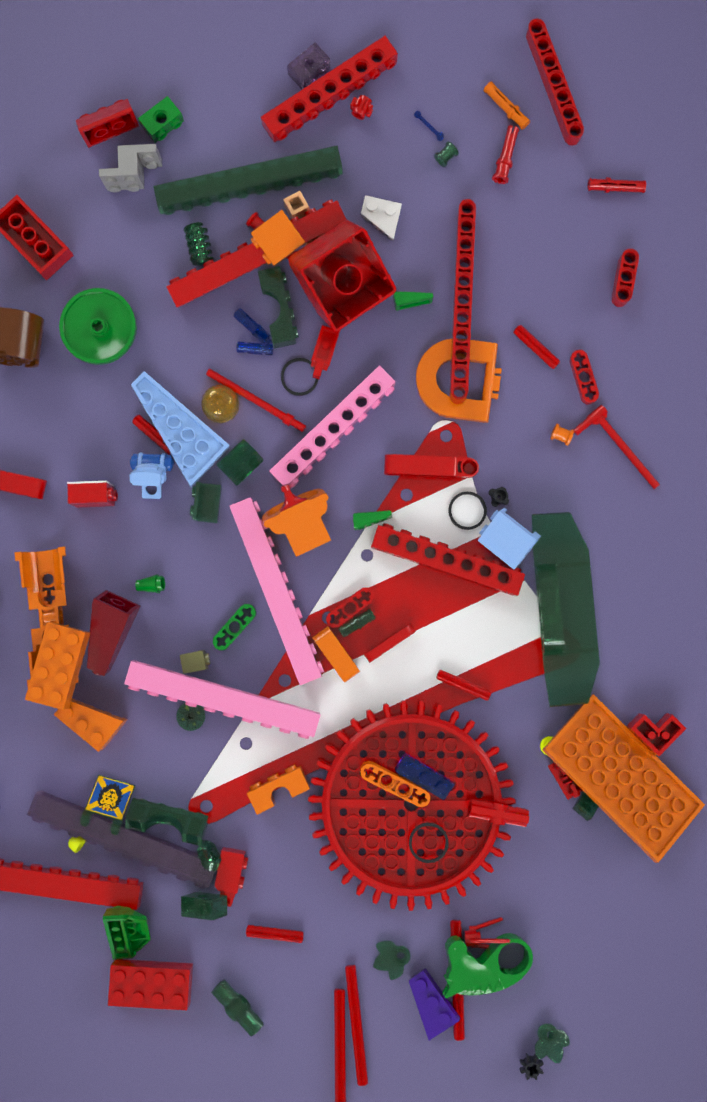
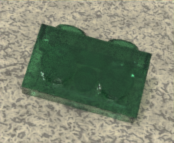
(240, 462)
(206, 502)

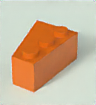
(90, 723)

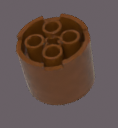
(20, 337)

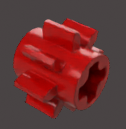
(361, 107)

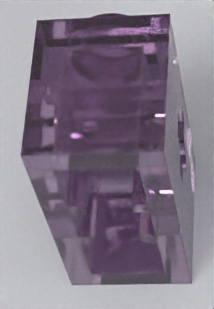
(309, 66)

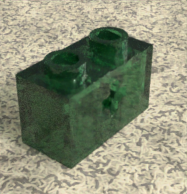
(204, 905)

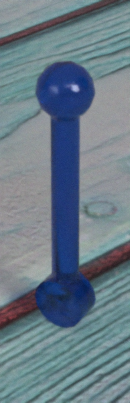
(439, 135)

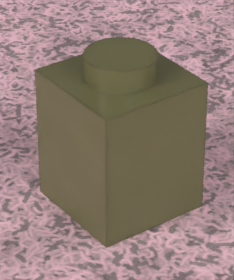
(195, 661)

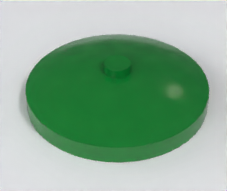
(98, 326)

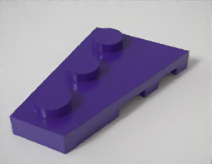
(433, 1007)

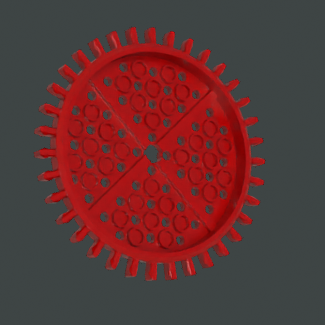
(366, 866)

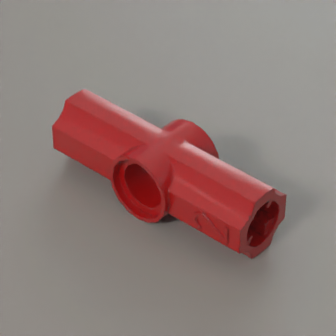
(498, 812)

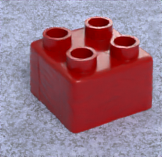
(342, 274)

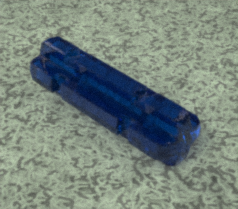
(254, 348)

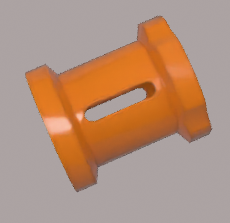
(562, 434)

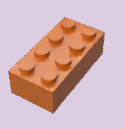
(57, 666)

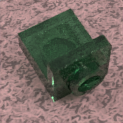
(585, 806)

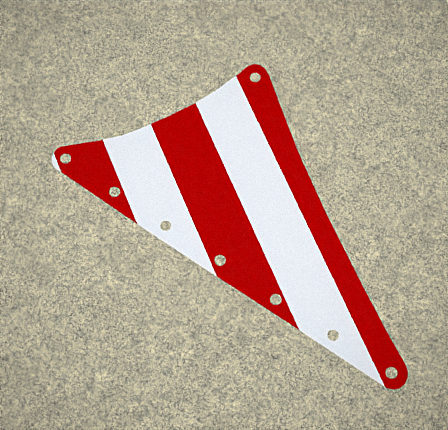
(457, 627)

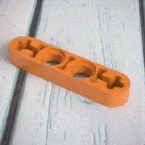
(396, 781)

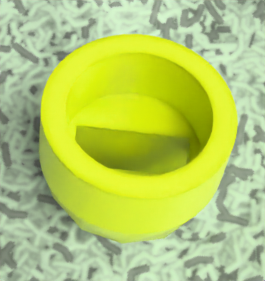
(76, 844)

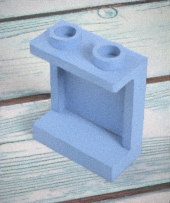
(507, 538)

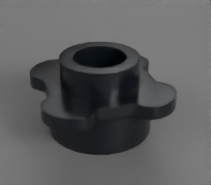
(502, 492)

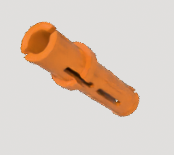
(513, 111)

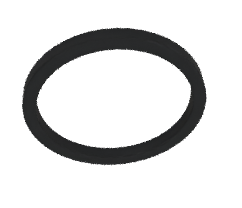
(282, 377)
(467, 493)
(432, 860)

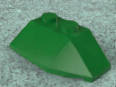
(125, 931)

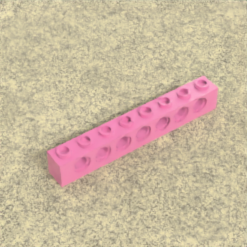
(379, 378)

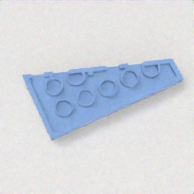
(185, 435)

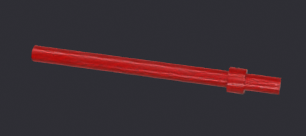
(288, 419)

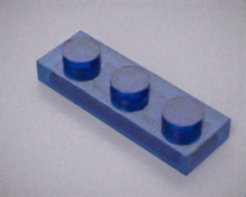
(424, 776)

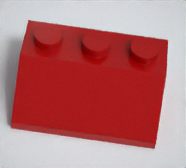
(107, 123)

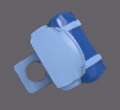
(150, 471)

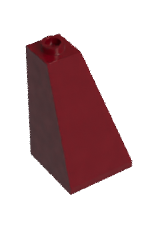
(109, 627)

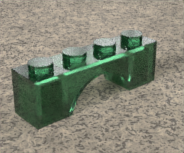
(272, 284)
(145, 814)

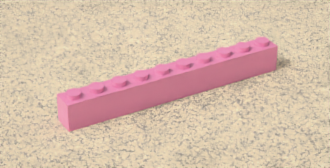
(276, 592)
(222, 698)

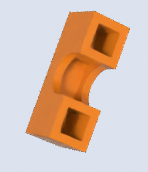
(261, 794)

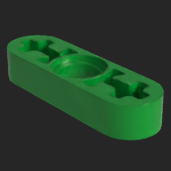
(229, 641)

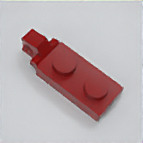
(324, 350)

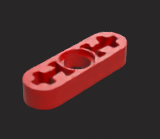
(575, 365)
(358, 594)
(389, 643)

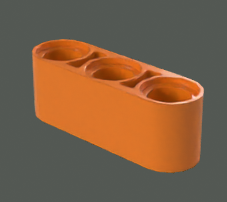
(336, 654)

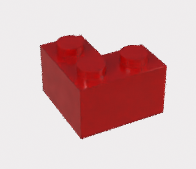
(656, 736)

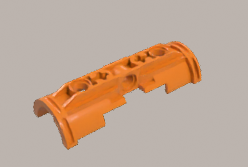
(33, 569)

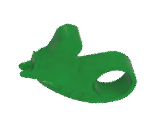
(483, 974)

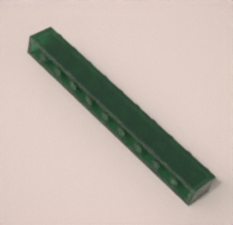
(248, 180)

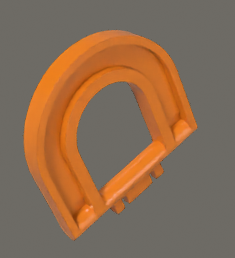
(440, 402)

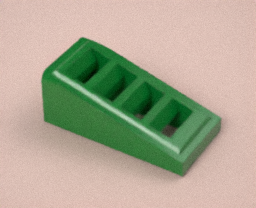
(407, 300)
(367, 519)

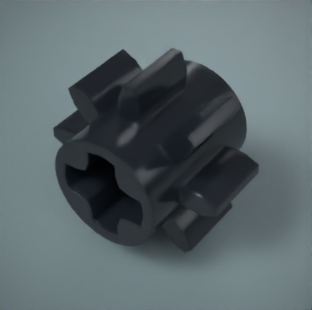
(533, 1072)

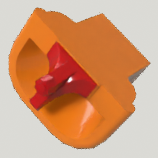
(299, 519)

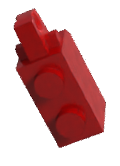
(229, 873)

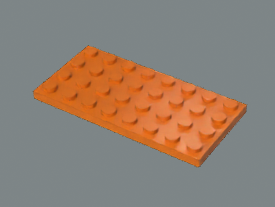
(624, 778)

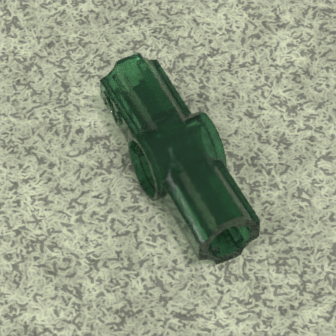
(237, 1007)

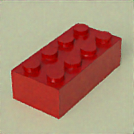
(33, 238)
(150, 984)

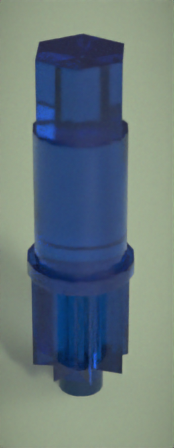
(252, 326)

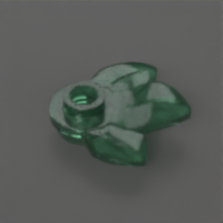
(388, 959)
(552, 1045)

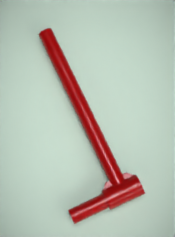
(598, 417)

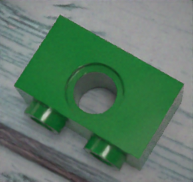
(163, 110)

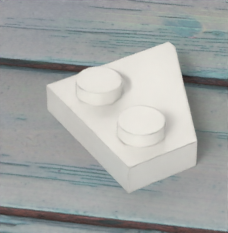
(382, 214)

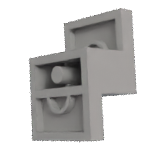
(131, 167)

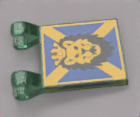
(109, 800)

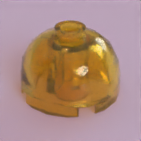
(220, 403)

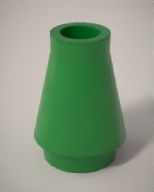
(151, 584)

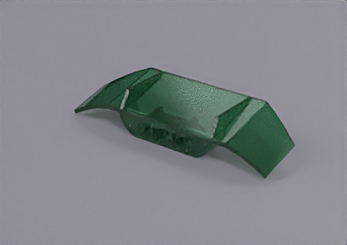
(565, 609)

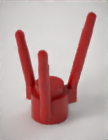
(474, 940)

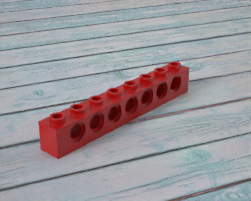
(381, 49)
(511, 586)

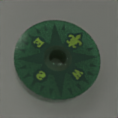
(190, 717)

